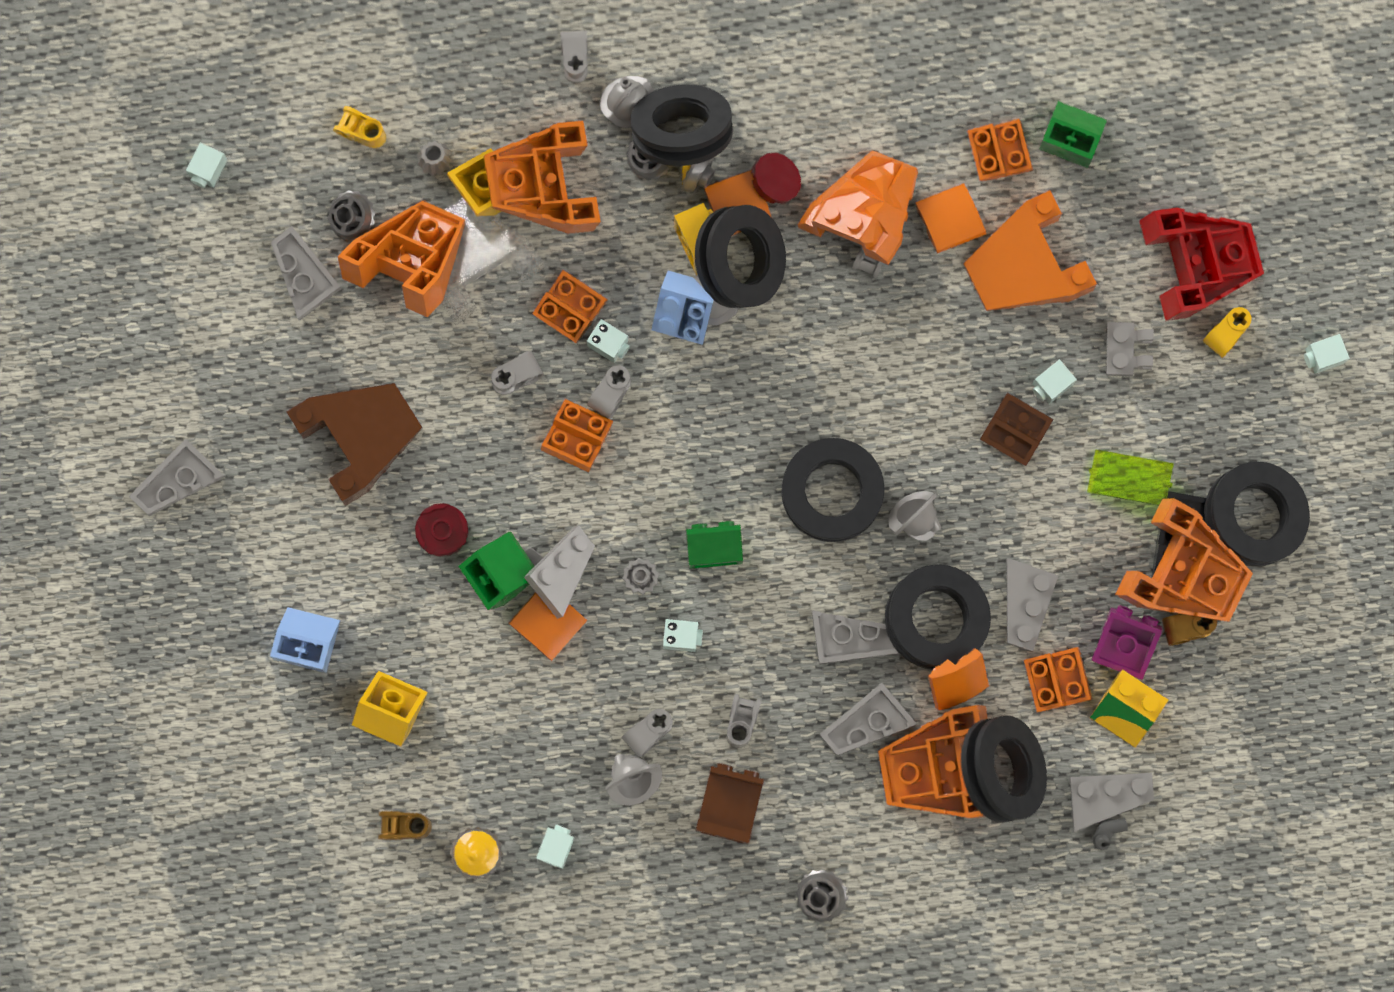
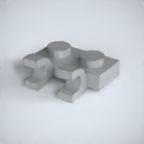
(1120, 349)

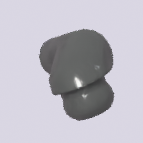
(1106, 830)

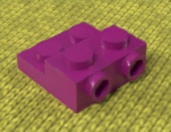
(1127, 641)

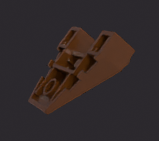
(368, 426)

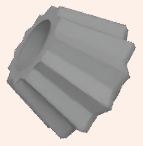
(434, 158)
(640, 576)

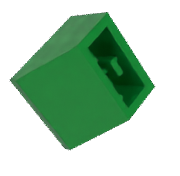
(1073, 134)
(714, 545)
(498, 571)

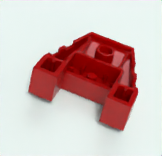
(1208, 257)

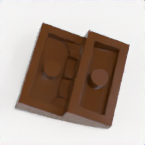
(1016, 429)

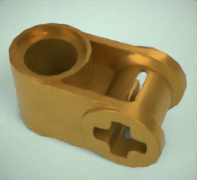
(1184, 628)
(398, 825)

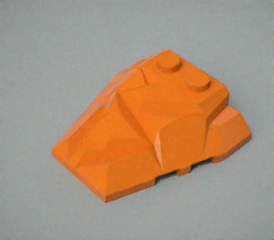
(866, 206)

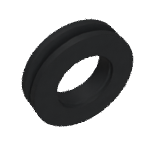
(682, 148)
(712, 256)
(836, 452)
(1285, 493)
(958, 586)
(980, 772)

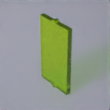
(1130, 477)

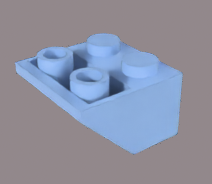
(682, 308)
(305, 640)

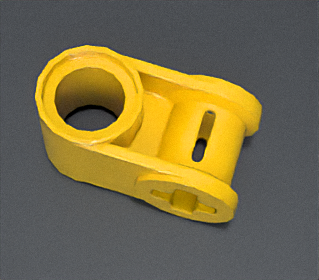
(356, 125)
(1226, 334)

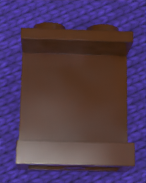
(730, 804)

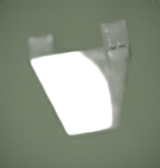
(483, 247)

